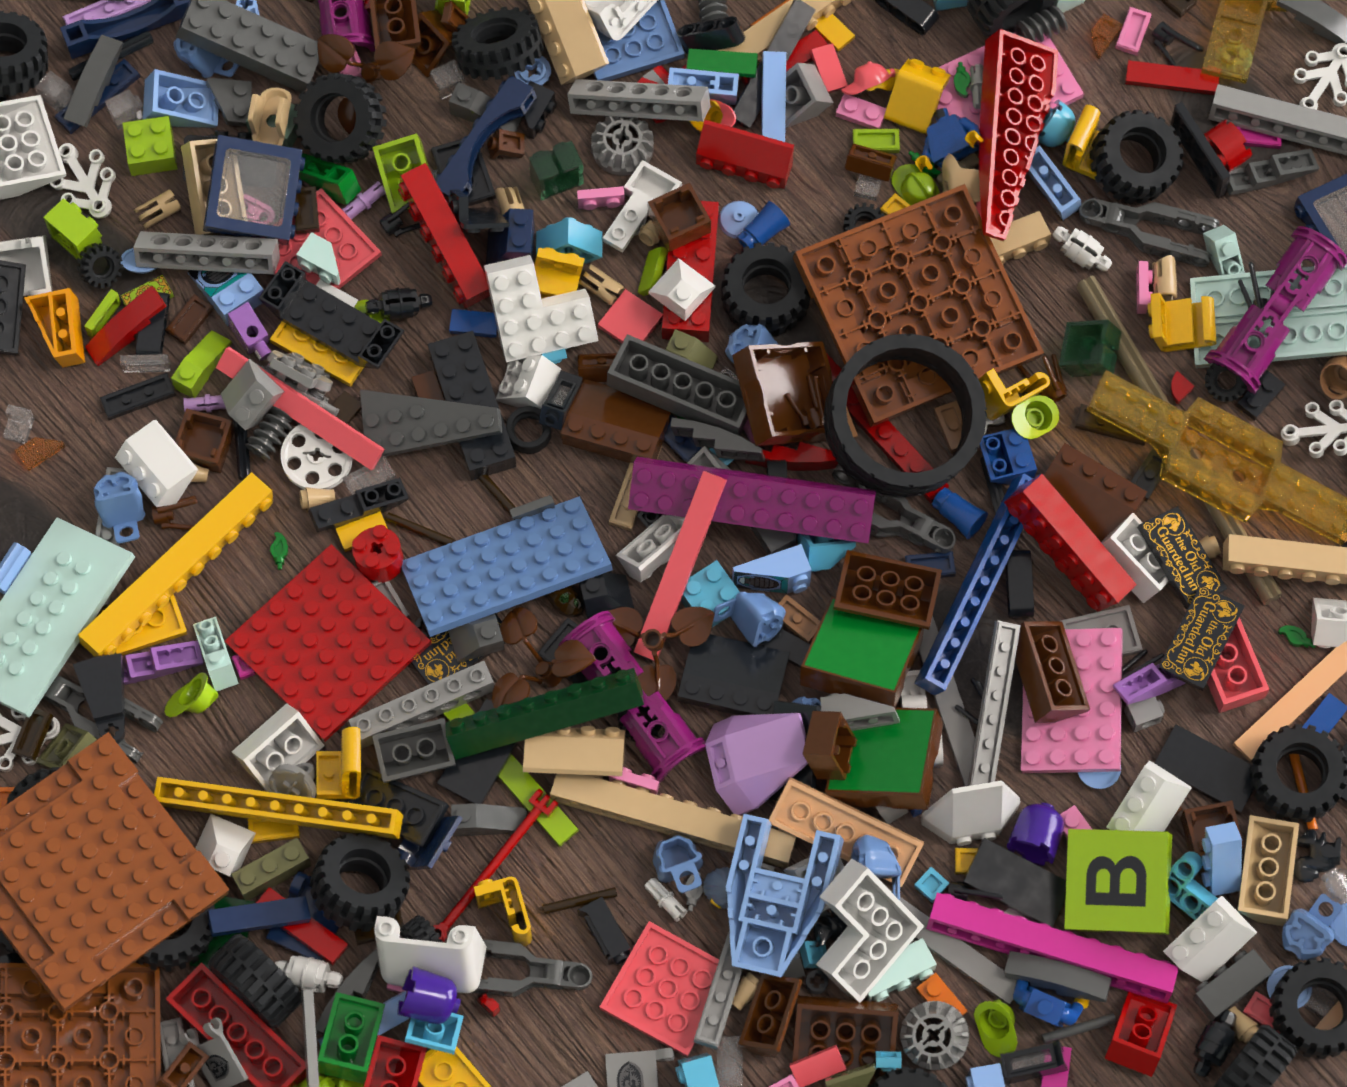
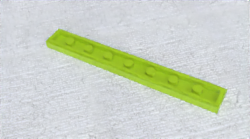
(523, 787)

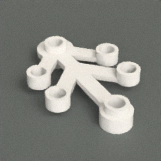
(1327, 75)
(87, 183)
(1330, 429)
(11, 737)

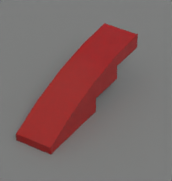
(124, 325)
(805, 458)

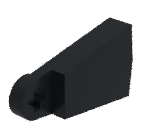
(104, 690)

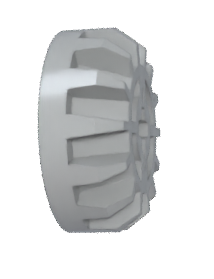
(623, 160)
(952, 1020)

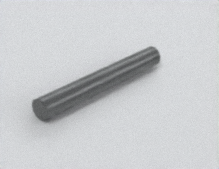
(1078, 1028)

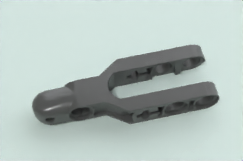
(1123, 220)
(912, 525)
(70, 697)
(543, 972)

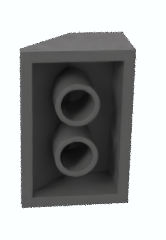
(413, 750)

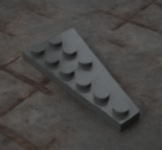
(418, 423)

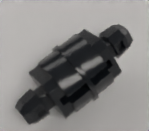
(398, 303)
(1215, 1043)

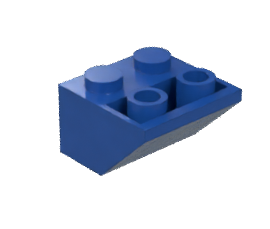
(1007, 456)

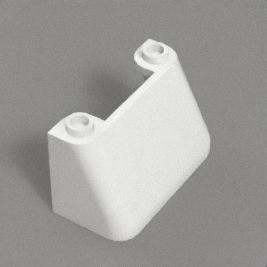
(617, 17)
(33, 253)
(458, 959)

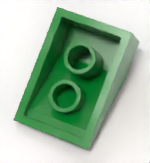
(350, 1037)

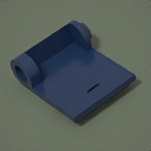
(420, 858)
(301, 887)

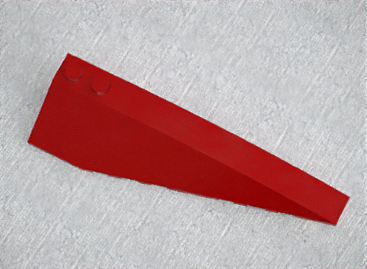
(1014, 103)

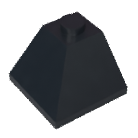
(605, 593)

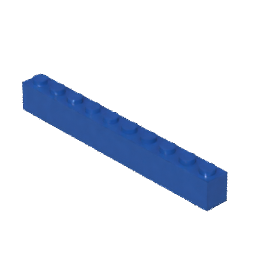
(972, 597)

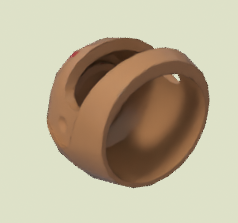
(1335, 377)

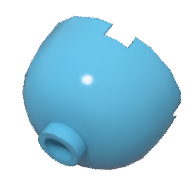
(1058, 125)

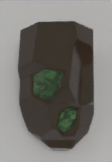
(566, 601)

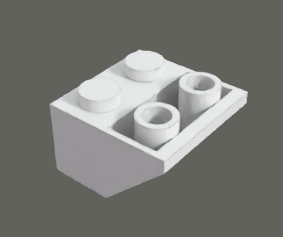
(528, 382)

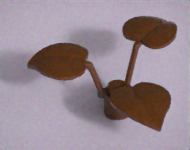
(390, 63)
(692, 627)
(569, 659)

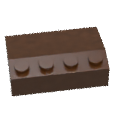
(614, 424)
(1094, 491)
(887, 589)
(851, 1025)

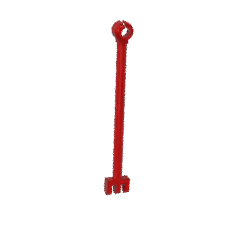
(539, 807)

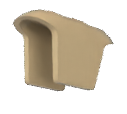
(271, 102)
(956, 176)

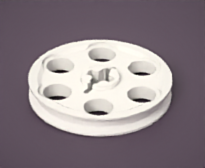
(308, 464)

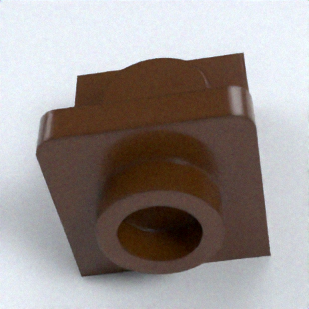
(506, 143)

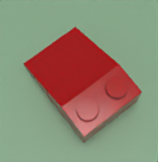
(1140, 1033)

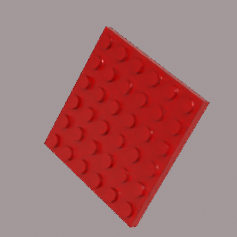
(328, 642)

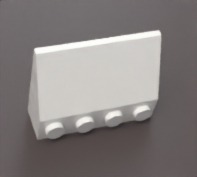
(27, 147)

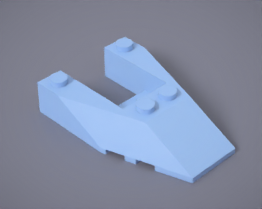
(770, 909)

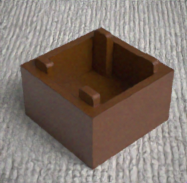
(679, 217)
(205, 439)
(829, 745)
(1196, 819)

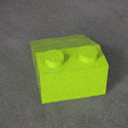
(396, 159)

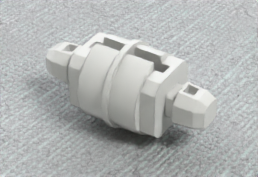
(1082, 248)
(310, 973)

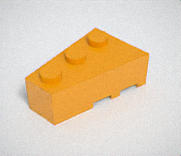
(60, 324)

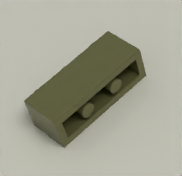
(271, 869)

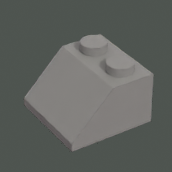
(804, 94)
(250, 395)

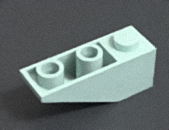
(215, 654)
(912, 964)

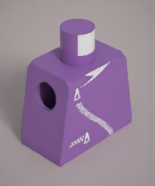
(245, 324)

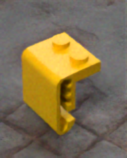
(916, 95)
(1080, 142)
(557, 271)
(1182, 323)
(1002, 400)
(340, 771)
(508, 892)

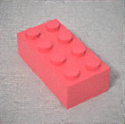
(1237, 673)

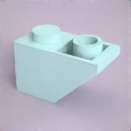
(1225, 251)
(318, 257)

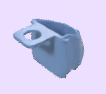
(202, 60)
(746, 336)
(119, 504)
(754, 615)
(677, 859)
(879, 859)
(1309, 932)

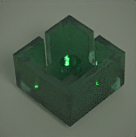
(556, 170)
(1089, 348)

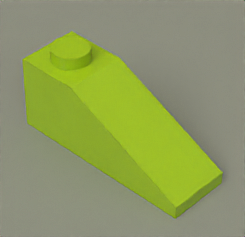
(199, 364)

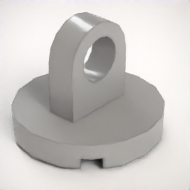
(294, 780)

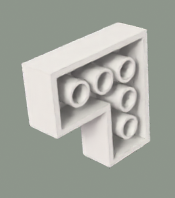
(535, 324)
(875, 931)

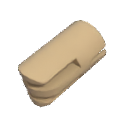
(508, 198)
(162, 206)
(1165, 277)
(605, 287)

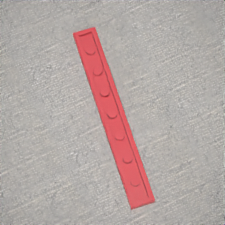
(312, 416)
(683, 557)

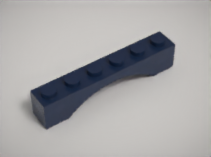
(84, 34)
(510, 102)

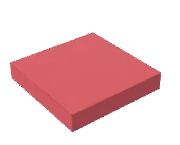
(630, 317)

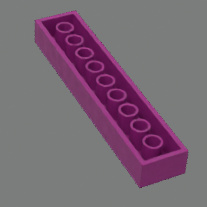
(756, 500)

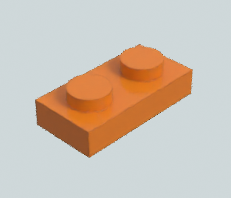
(936, 990)

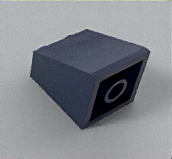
(515, 240)

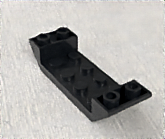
(329, 319)

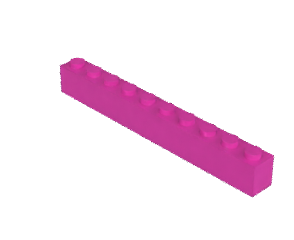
(1015, 933)

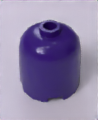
(1037, 833)
(428, 997)

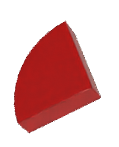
(1180, 387)
(489, 1004)

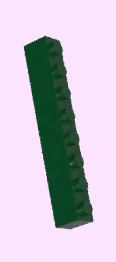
(544, 713)

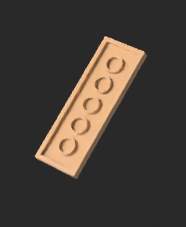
(805, 810)

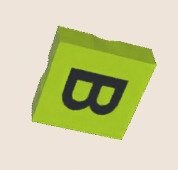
(1118, 881)

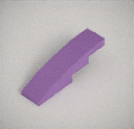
(161, 661)
(1145, 684)

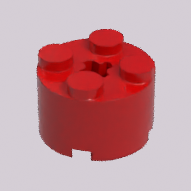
(1228, 144)
(378, 554)

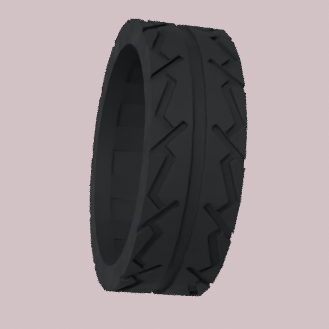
(949, 367)

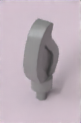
(693, 895)

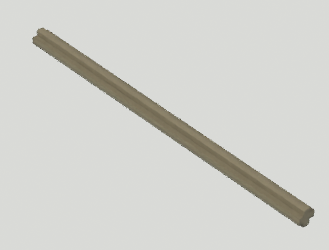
(1144, 379)

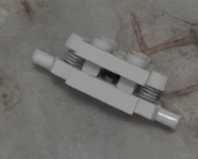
(301, 377)

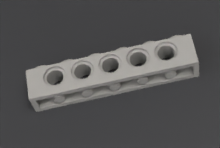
(639, 100)
(206, 252)
(425, 702)

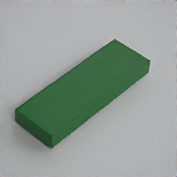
(723, 61)

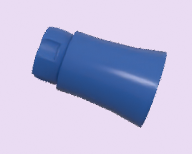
(764, 226)
(959, 512)

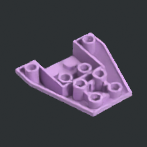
(755, 757)

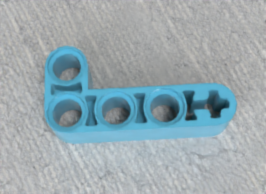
(1188, 886)

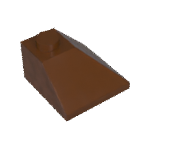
(434, 41)

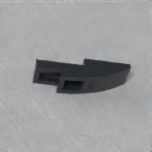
(357, 506)

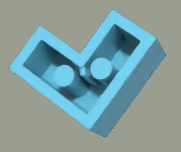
(571, 237)
(697, 1071)

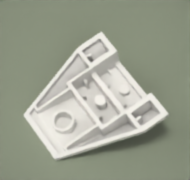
(972, 813)

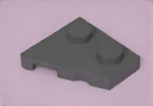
(232, 98)

